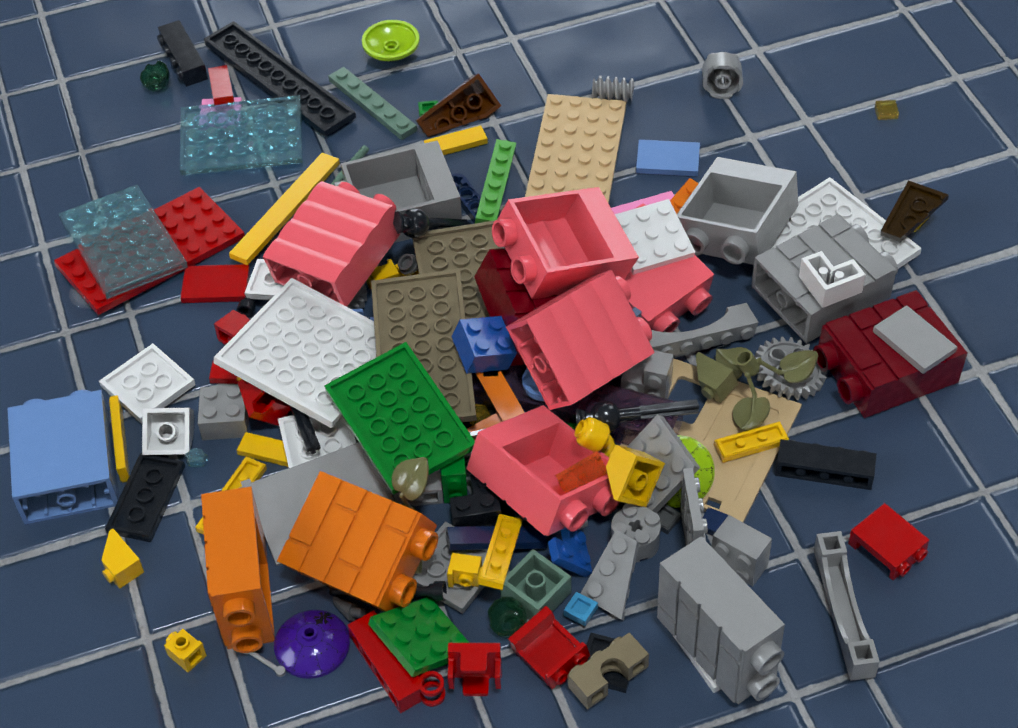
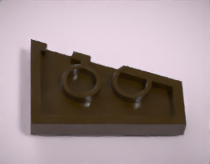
(911, 210)

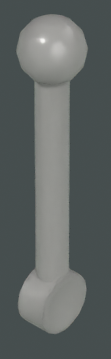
(279, 670)

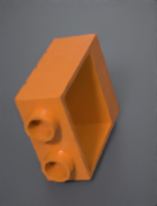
(359, 543)
(237, 569)

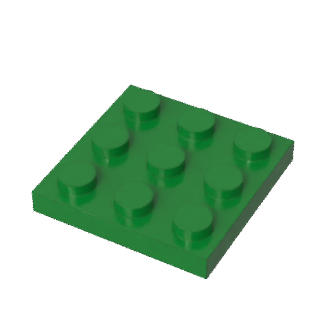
(417, 635)

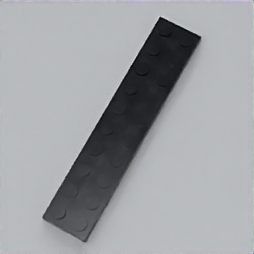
(279, 77)

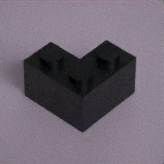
(475, 509)

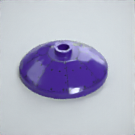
(315, 654)

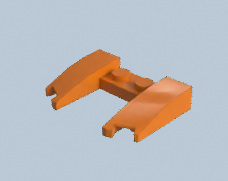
(502, 399)

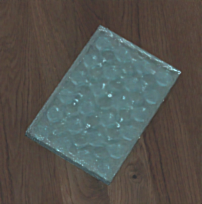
(241, 135)
(122, 241)

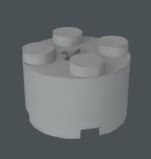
(722, 75)
(641, 525)

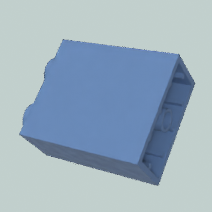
(62, 456)

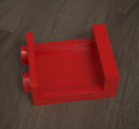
(890, 540)
(548, 648)

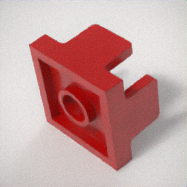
(261, 404)
(476, 665)

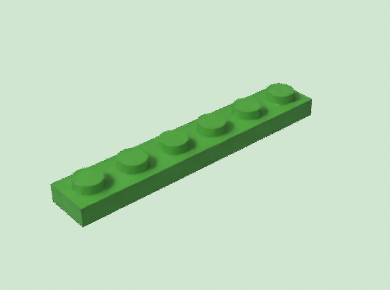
(496, 181)

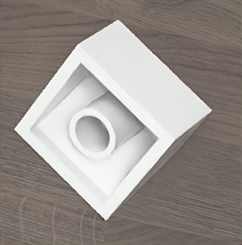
(167, 431)

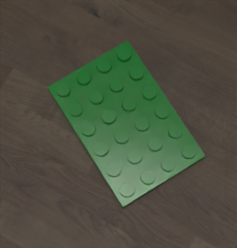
(399, 413)

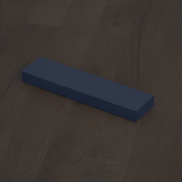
(480, 536)

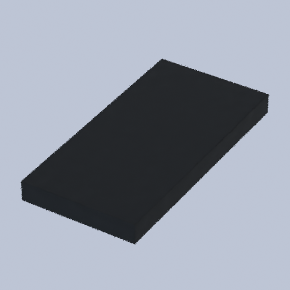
(145, 497)

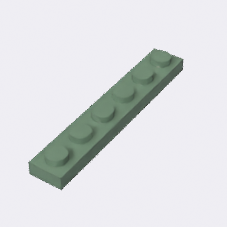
(373, 103)

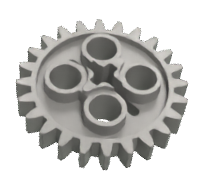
(772, 354)

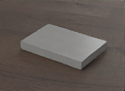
(915, 339)

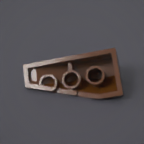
(461, 106)

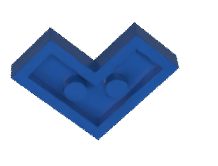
(571, 552)

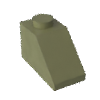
(714, 378)

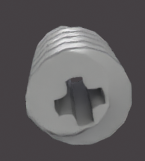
(613, 89)

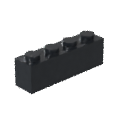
(182, 53)
(826, 464)

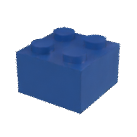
(484, 344)

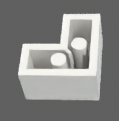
(831, 283)

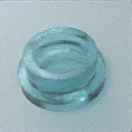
(196, 457)

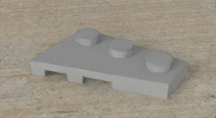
(613, 574)

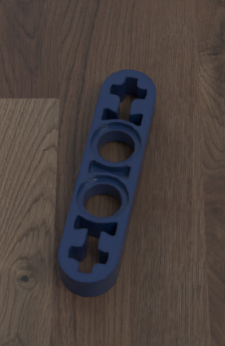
(466, 188)

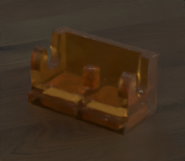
(581, 473)

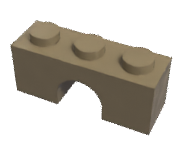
(622, 655)

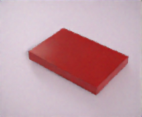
(215, 283)

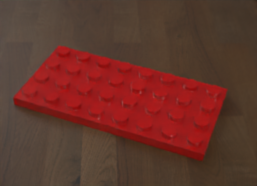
(194, 225)

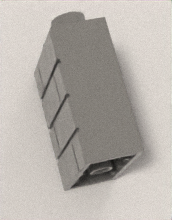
(410, 178)
(739, 209)
(779, 282)
(720, 621)

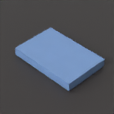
(668, 158)

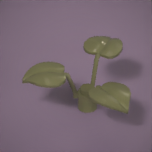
(753, 411)
(411, 480)

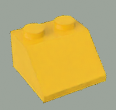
(633, 475)

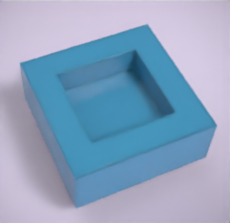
(580, 609)

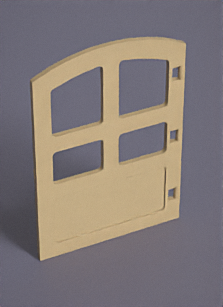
(740, 479)

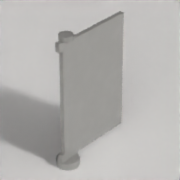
(284, 493)

